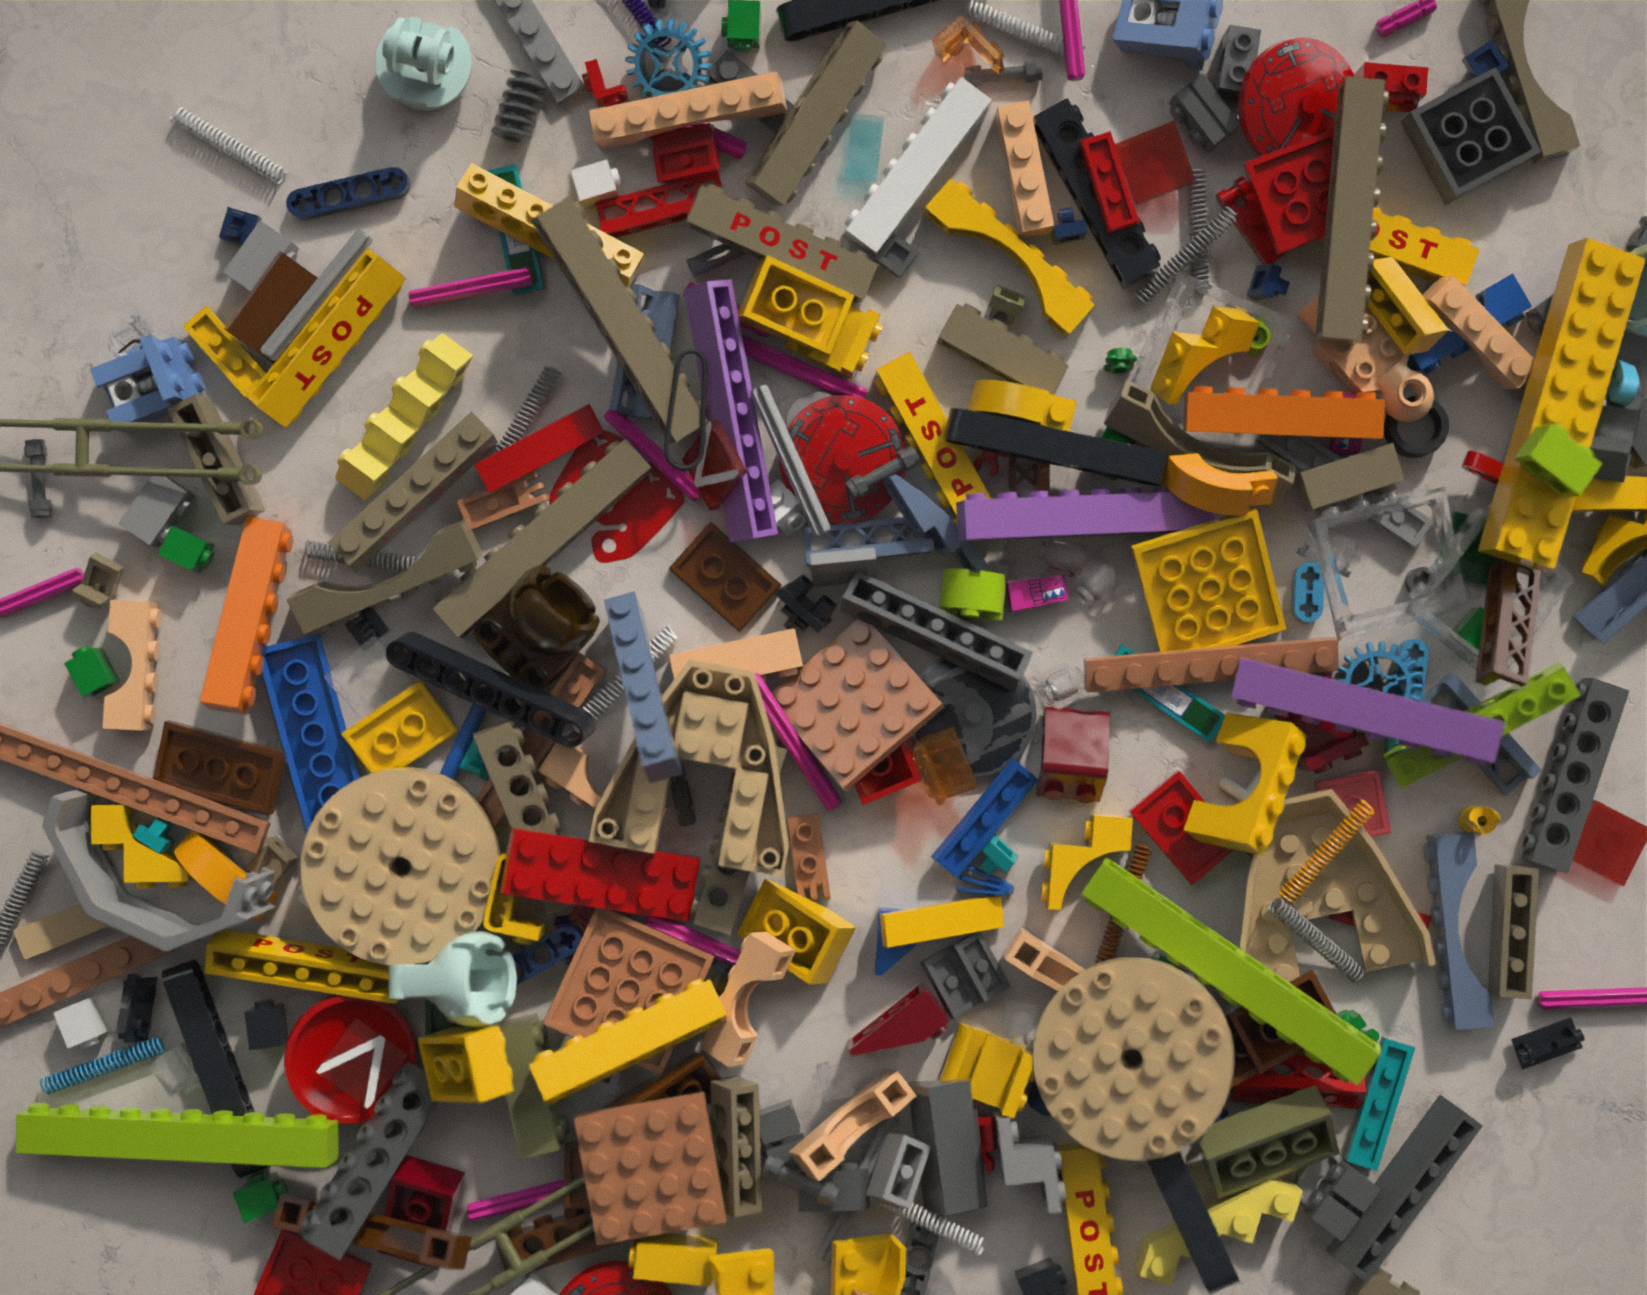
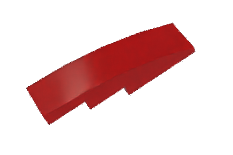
(539, 448)

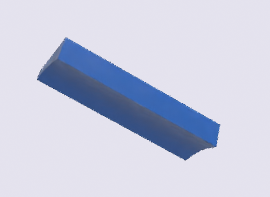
(308, 722)

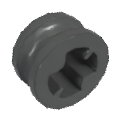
(1415, 573)

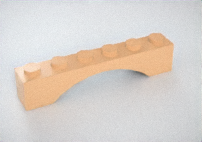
(729, 100)
(1040, 960)

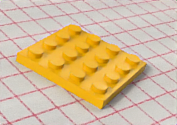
(1209, 584)

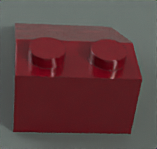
(904, 1023)
(424, 1195)

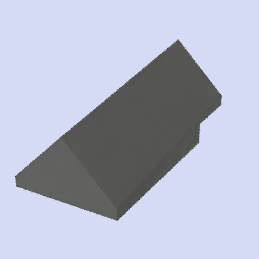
(948, 1123)

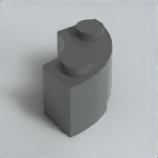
(1614, 438)

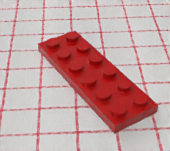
(599, 875)

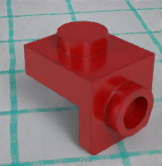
(594, 83)

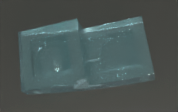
(864, 147)

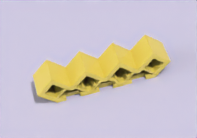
(395, 428)
(1232, 1216)

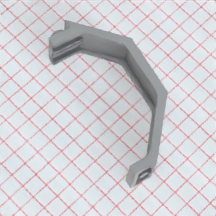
(107, 899)

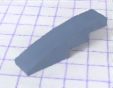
(925, 516)

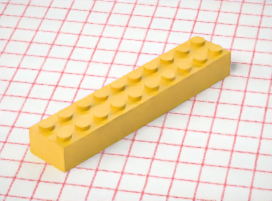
(1565, 390)

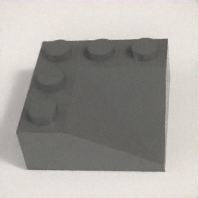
(1470, 136)

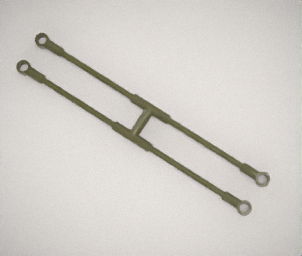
(84, 469)
(498, 1232)

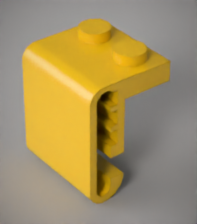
(851, 344)
(503, 909)
(994, 1067)

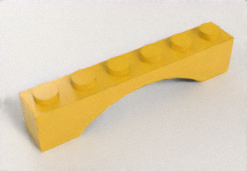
(961, 214)

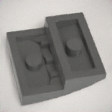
(965, 974)

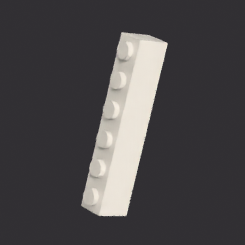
(917, 167)

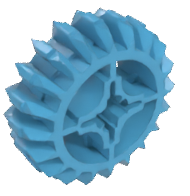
(657, 52)
(1372, 658)

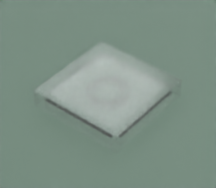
(367, 678)

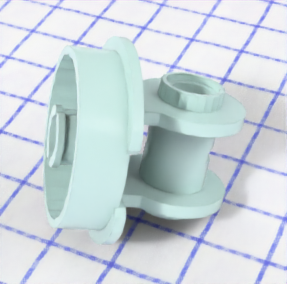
(428, 47)

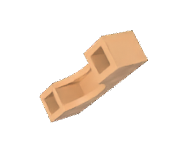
(1025, 168)
(1499, 352)
(137, 627)
(569, 769)
(760, 960)
(831, 1139)

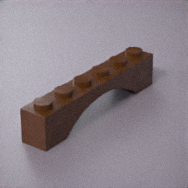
(386, 1234)

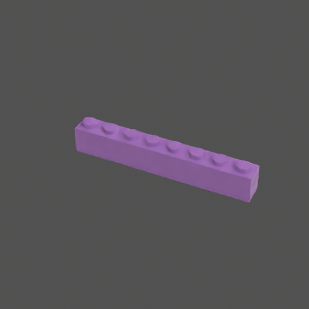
(729, 399)
(1075, 514)
(1368, 710)

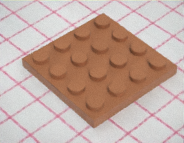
(856, 702)
(619, 970)
(650, 1168)

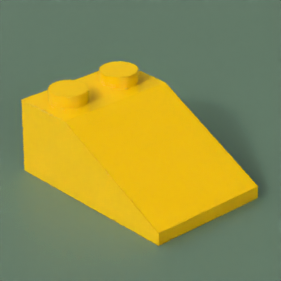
(794, 305)
(802, 924)

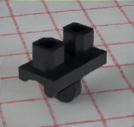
(801, 609)

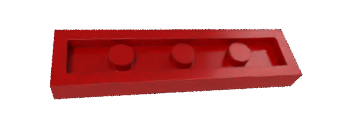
(655, 217)
(1272, 1086)

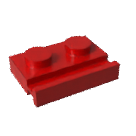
(685, 153)

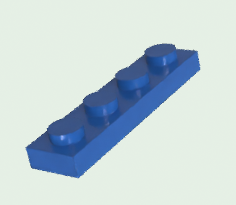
(984, 818)

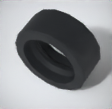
(1441, 430)

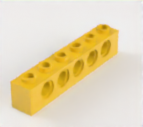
(512, 210)

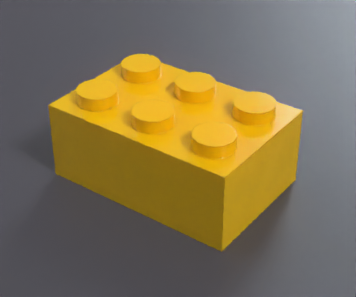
(466, 1064)

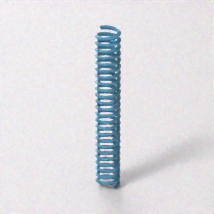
(103, 1064)

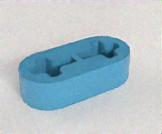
(1299, 592)

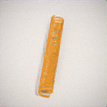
(1317, 857)

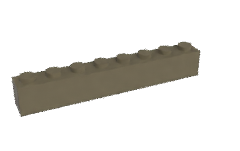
(1350, 211)
(617, 316)
(544, 537)

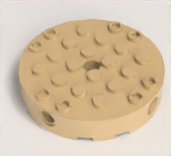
(353, 872)
(1125, 1106)

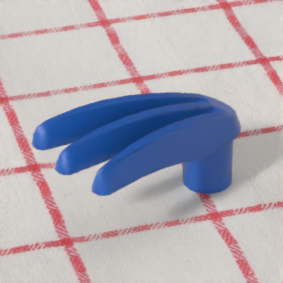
(993, 885)

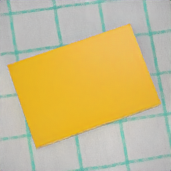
(400, 730)

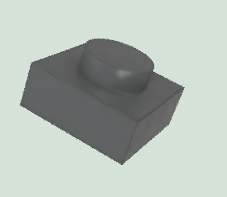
(896, 256)

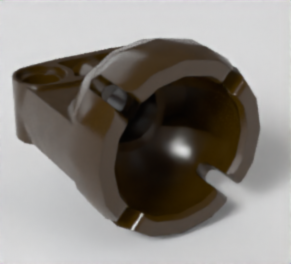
(538, 626)

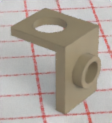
(274, 856)

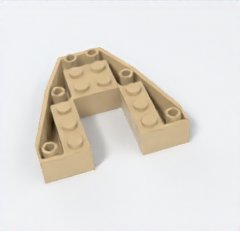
(718, 721)

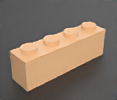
(760, 654)

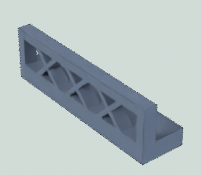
(662, 310)
(882, 550)
(1616, 603)
(1508, 747)

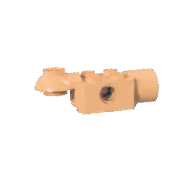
(1373, 367)

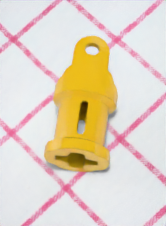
(1487, 822)

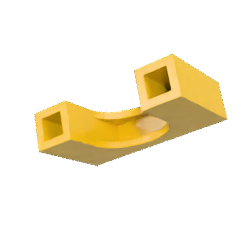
(1251, 822)

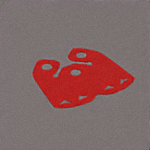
(641, 509)

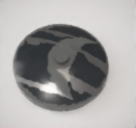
(986, 716)

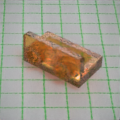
(943, 765)

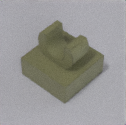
(1006, 301)

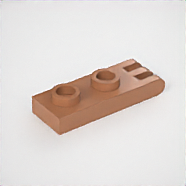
(506, 501)
(808, 855)

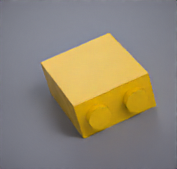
(673, 1258)

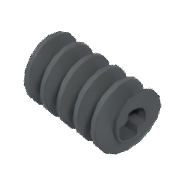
(518, 107)

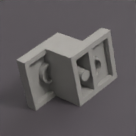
(1029, 1161)

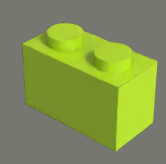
(1558, 460)

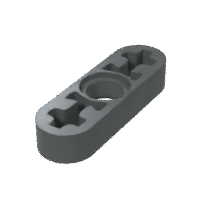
(931, 1237)

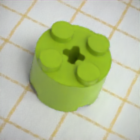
(973, 594)

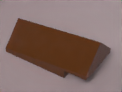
(1258, 1045)
(683, 1078)

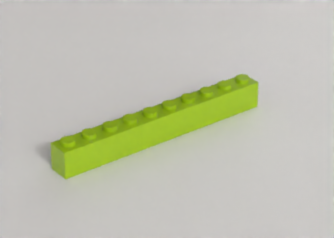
(1232, 971)
(177, 1136)

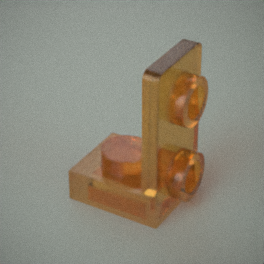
(960, 32)

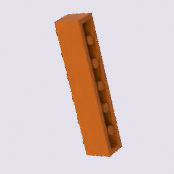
(1284, 415)
(246, 616)

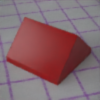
(889, 775)

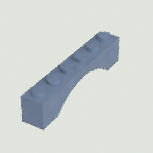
(642, 688)
(1451, 865)

